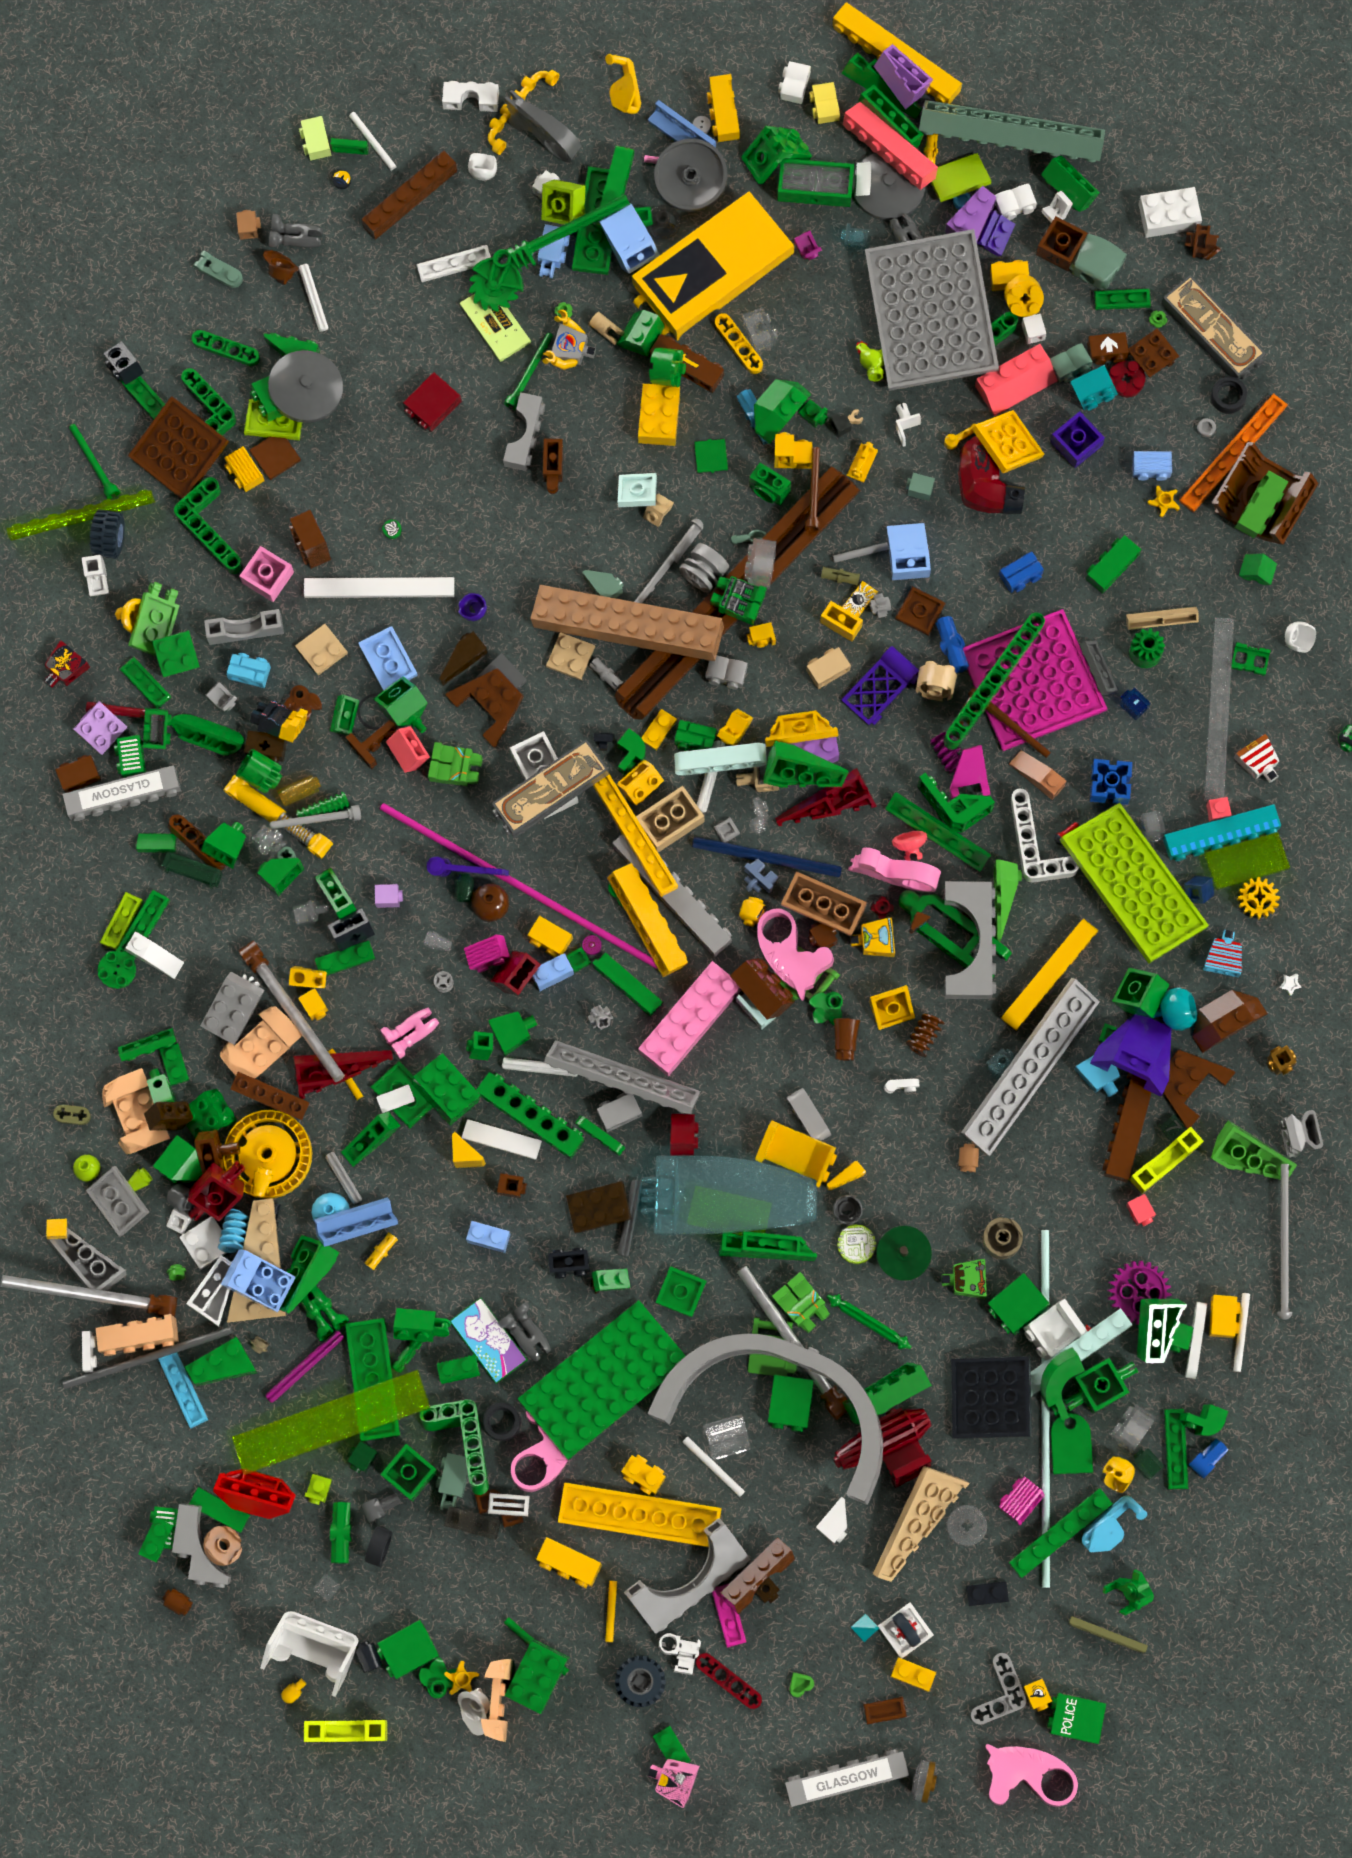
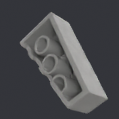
(87, 1263)

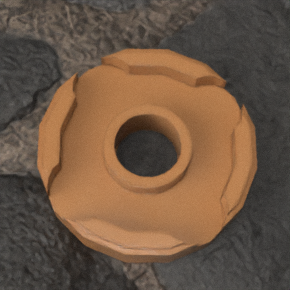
(212, 1547)

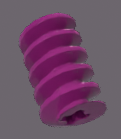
(949, 757)

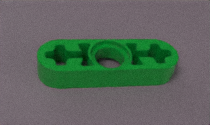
(595, 1131)

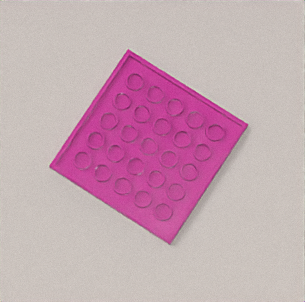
(1047, 686)

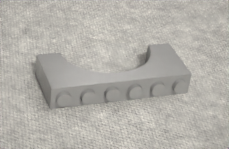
(976, 902)
(723, 1559)

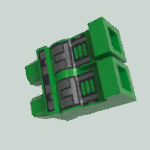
(739, 599)

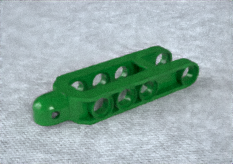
(913, 903)

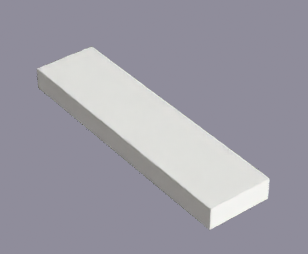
(452, 263)
(501, 1139)

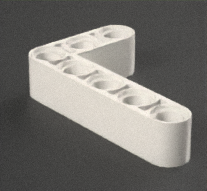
(1031, 845)

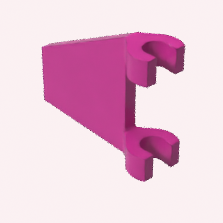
(970, 771)

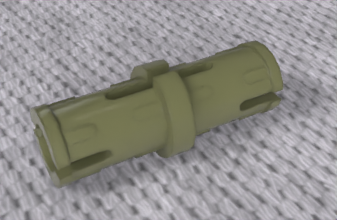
(840, 576)

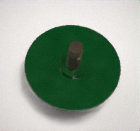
(904, 1253)

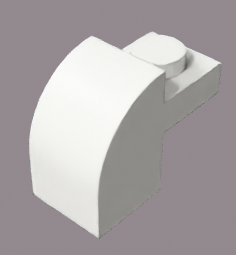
(96, 575)

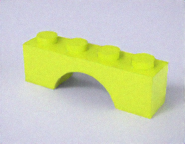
(1166, 1160)
(345, 1731)

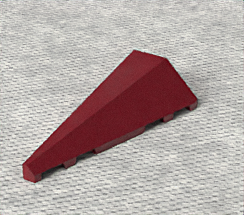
(313, 1076)

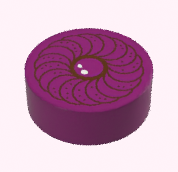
(591, 945)

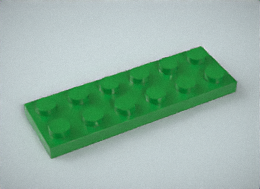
(592, 247)
(371, 1365)

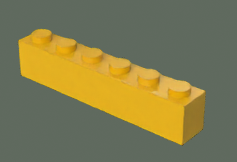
(647, 919)

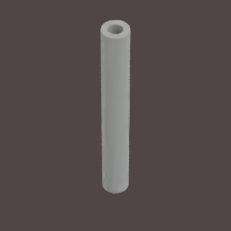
(860, 552)

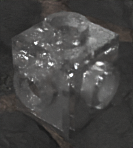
(269, 841)

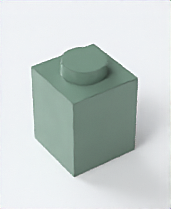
(920, 486)

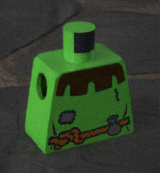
(967, 1279)

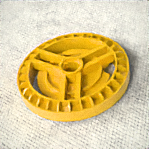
(282, 1147)

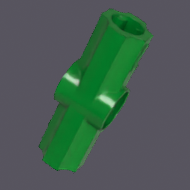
(340, 1532)

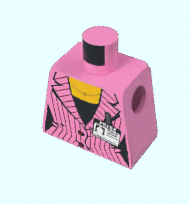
(674, 1780)

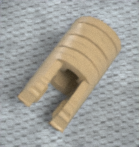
(603, 326)

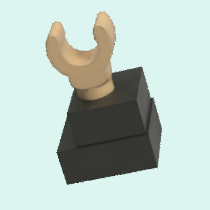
(843, 423)

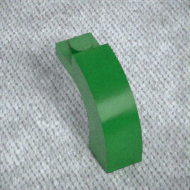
(1054, 1378)

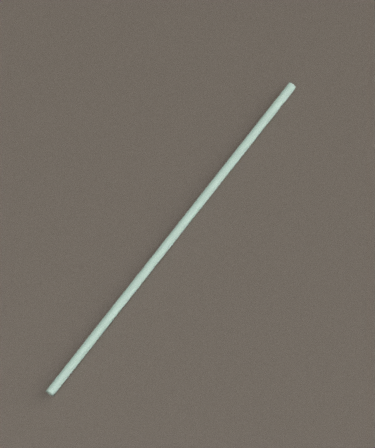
(1045, 1418)

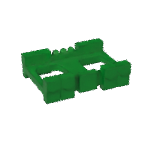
(1251, 654)

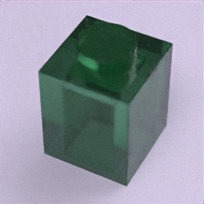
(1147, 1463)

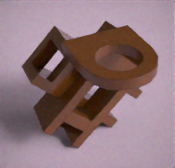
(1202, 234)

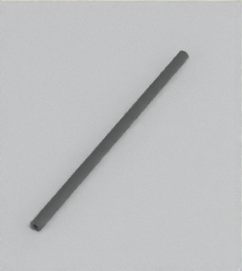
(147, 1357)

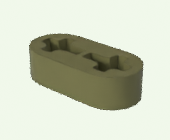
(72, 1110)

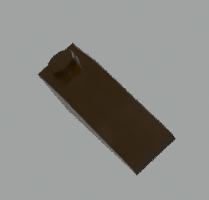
(465, 654)

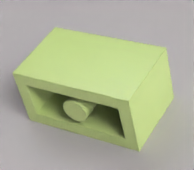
(315, 137)

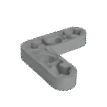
(1006, 1699)

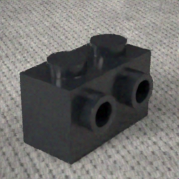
(569, 1262)

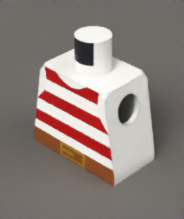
(1259, 759)

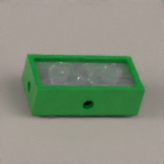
(815, 182)

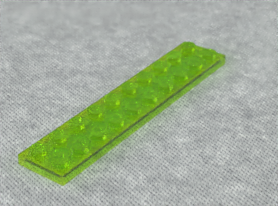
(331, 1422)

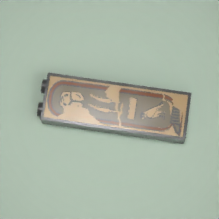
(1213, 328)
(549, 789)

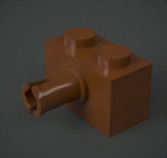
(212, 1151)

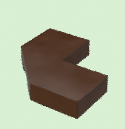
(508, 1520)

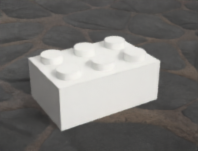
(1170, 212)

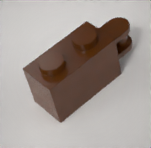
(553, 464)

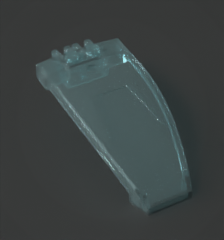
(726, 1196)

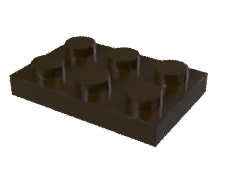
(599, 1207)

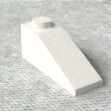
(154, 955)

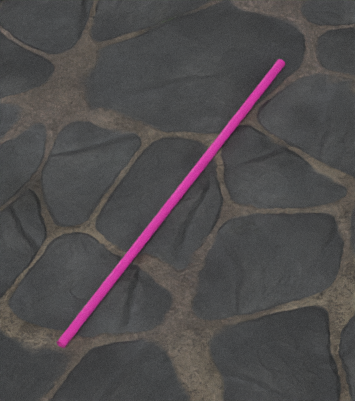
(519, 885)

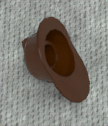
(280, 266)

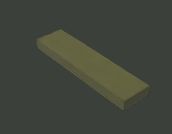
(1108, 1635)

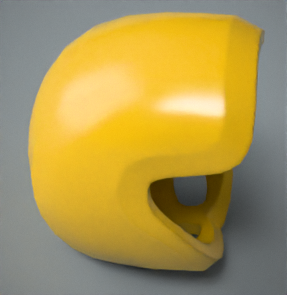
(1118, 1474)

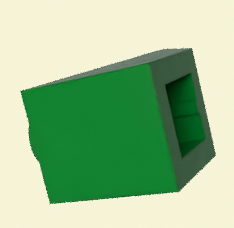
(288, 345)

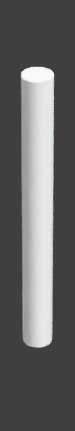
(370, 138)
(1242, 1330)
(713, 1466)

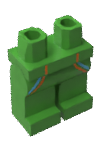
(453, 765)
(803, 1309)

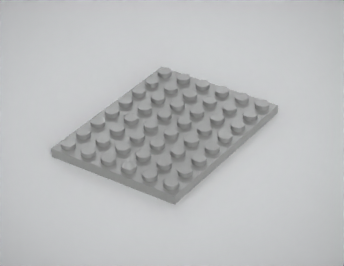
(931, 310)

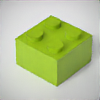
(562, 201)

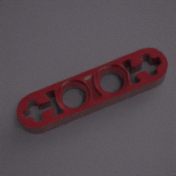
(731, 1678)

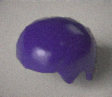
(478, 604)

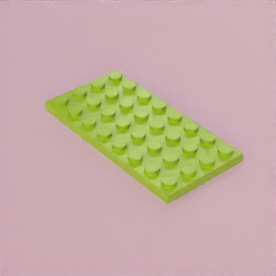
(1134, 883)

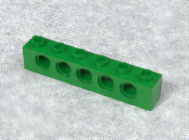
(567, 1147)

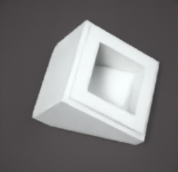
(179, 1221)

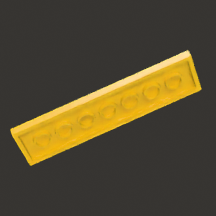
(636, 1514)

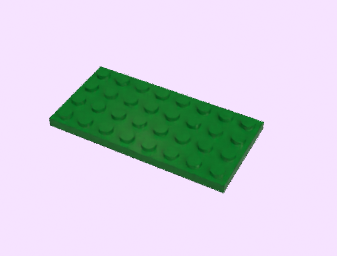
(602, 1380)

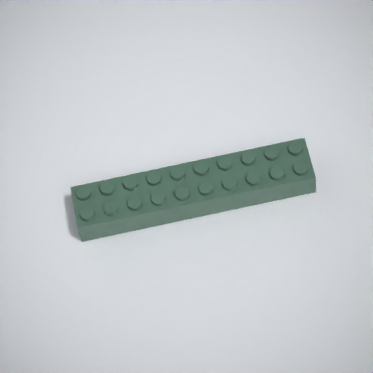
(1012, 130)

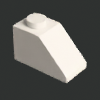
(834, 1523)

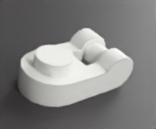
(908, 1085)

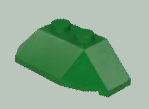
(777, 407)

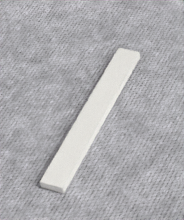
(378, 587)

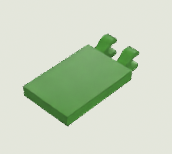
(154, 618)

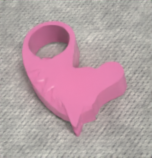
(902, 873)
(793, 967)
(544, 1451)
(1020, 1764)

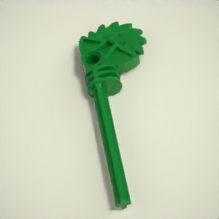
(498, 282)

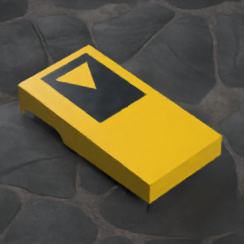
(712, 265)

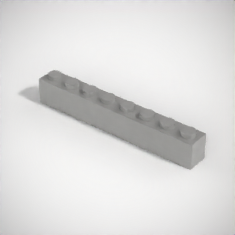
(683, 905)

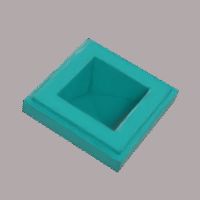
(865, 1627)

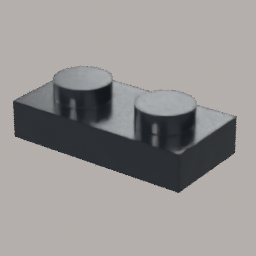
(987, 1593)

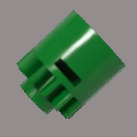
(1146, 648)
(259, 771)

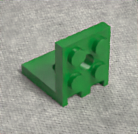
(776, 145)

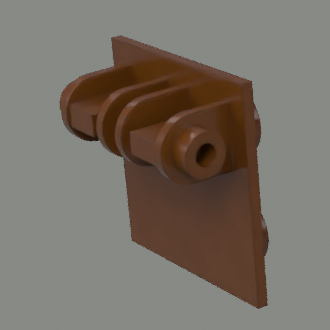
(1153, 353)

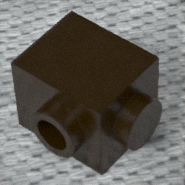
(767, 1591)

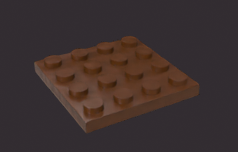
(178, 448)

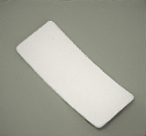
(863, 179)

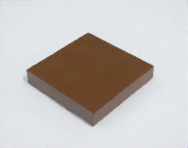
(275, 456)
(920, 611)

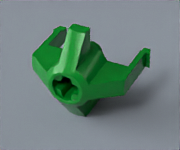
(1135, 1590)

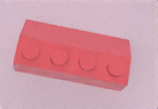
(1016, 380)

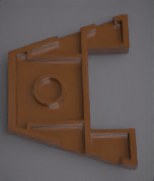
(496, 695)
(1185, 1076)

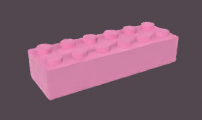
(689, 1019)

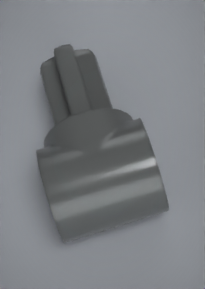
(375, 1509)

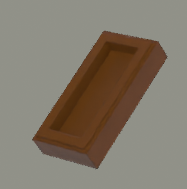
(885, 1710)

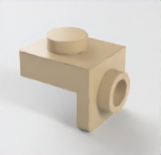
(656, 513)

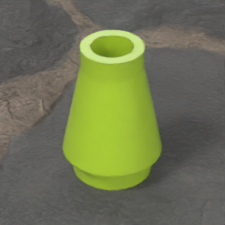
(140, 1179)

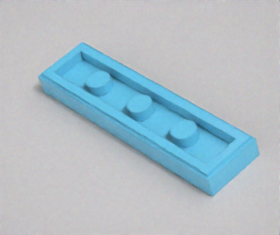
(183, 1390)

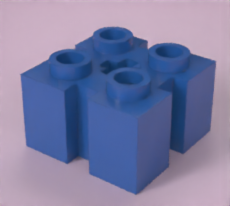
(1119, 774)

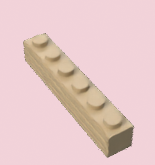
(1162, 618)

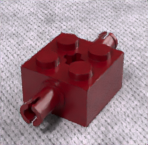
(216, 1191)

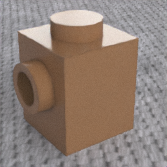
(248, 224)

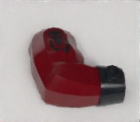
(981, 483)

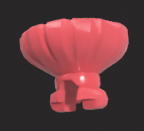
(910, 843)

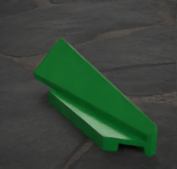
(866, 75)
(765, 1246)

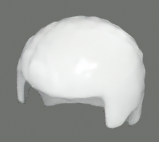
(482, 166)
(1300, 636)

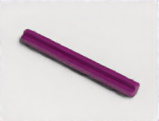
(304, 1366)

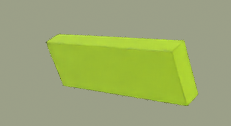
(121, 921)

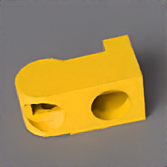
(307, 977)

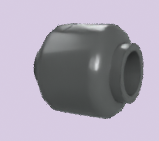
(178, 1197)

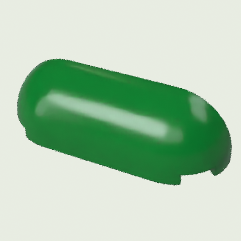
(207, 734)

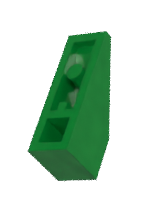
(335, 893)
(371, 1137)

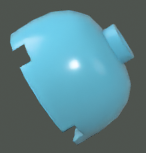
(328, 1204)

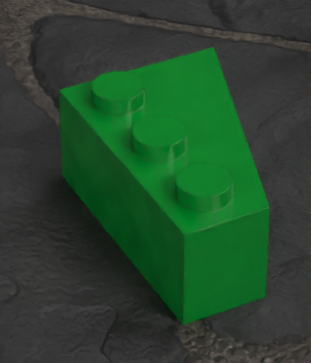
(221, 1364)

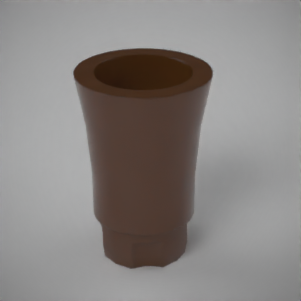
(845, 1038)

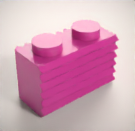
(487, 953)
(1021, 1500)

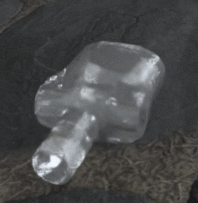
(308, 912)

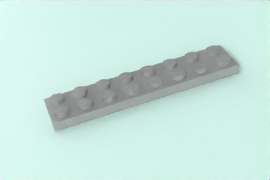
(622, 1077)

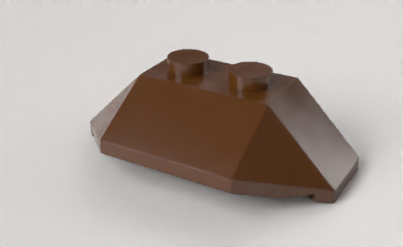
(1225, 1018)

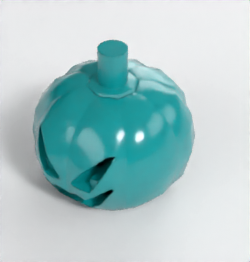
(1178, 1009)

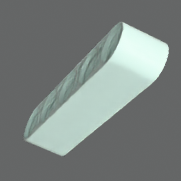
(720, 759)

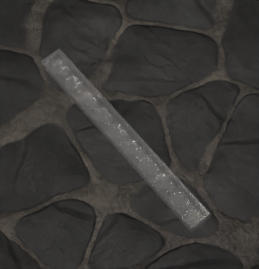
(1219, 708)

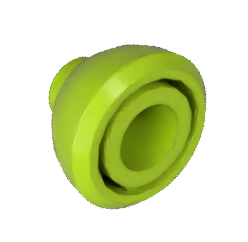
(86, 1168)

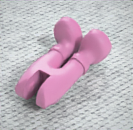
(412, 1022)

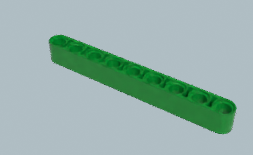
(988, 686)

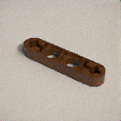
(194, 844)

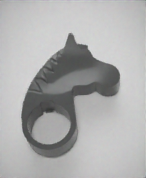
(546, 128)

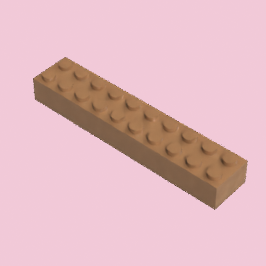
(627, 622)

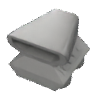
(1301, 1133)

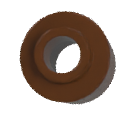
(177, 1602)

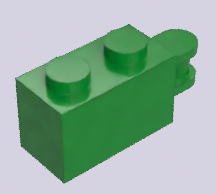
(419, 1325)

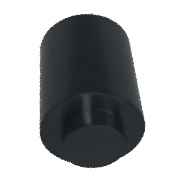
(368, 1656)

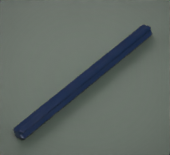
(768, 857)

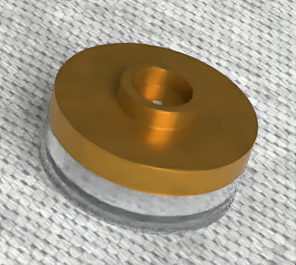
(923, 1781)

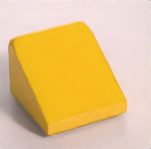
(56, 1229)

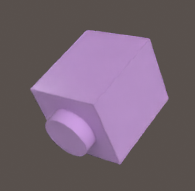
(388, 896)

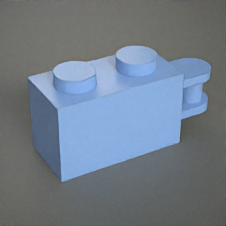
(552, 254)

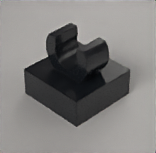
(604, 738)

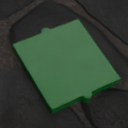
(711, 456)

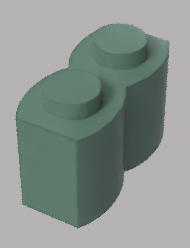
(1071, 363)

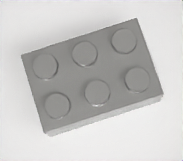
(232, 1008)

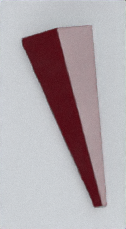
(832, 800)

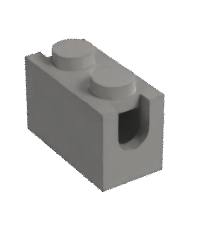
(619, 1111)

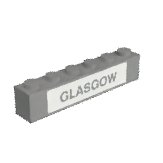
(121, 793)
(847, 1778)

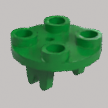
(108, 967)

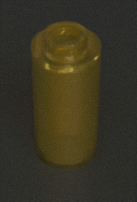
(299, 790)

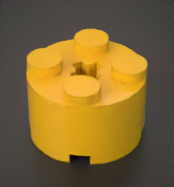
(1031, 302)

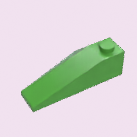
(1005, 884)

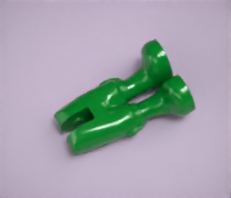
(324, 1304)

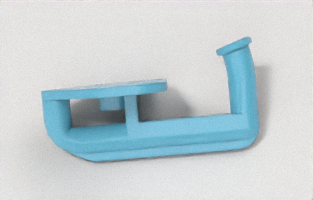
(1105, 1530)

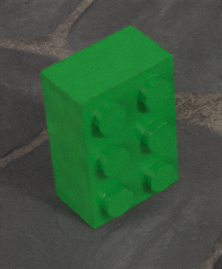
(446, 1089)
(537, 1676)

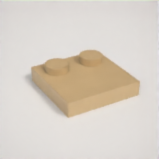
(321, 649)

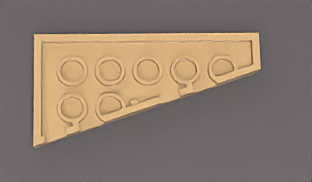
(263, 1242)

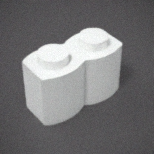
(795, 82)
(1015, 201)

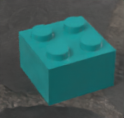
(1094, 388)

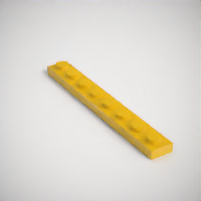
(635, 836)

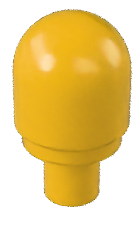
(293, 1691)

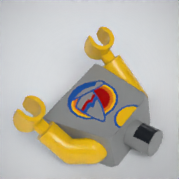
(569, 344)

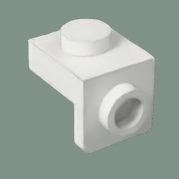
(1059, 207)

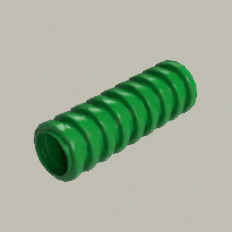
(325, 806)

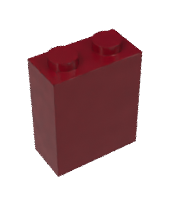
(431, 402)
(515, 973)

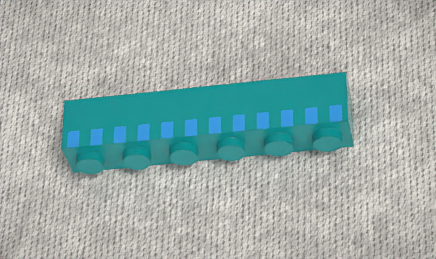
(1221, 832)

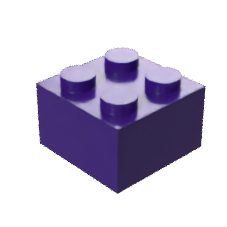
(1077, 439)

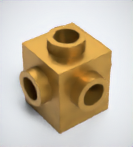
(1286, 1055)

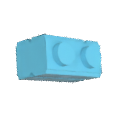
(248, 670)

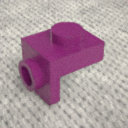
(807, 245)

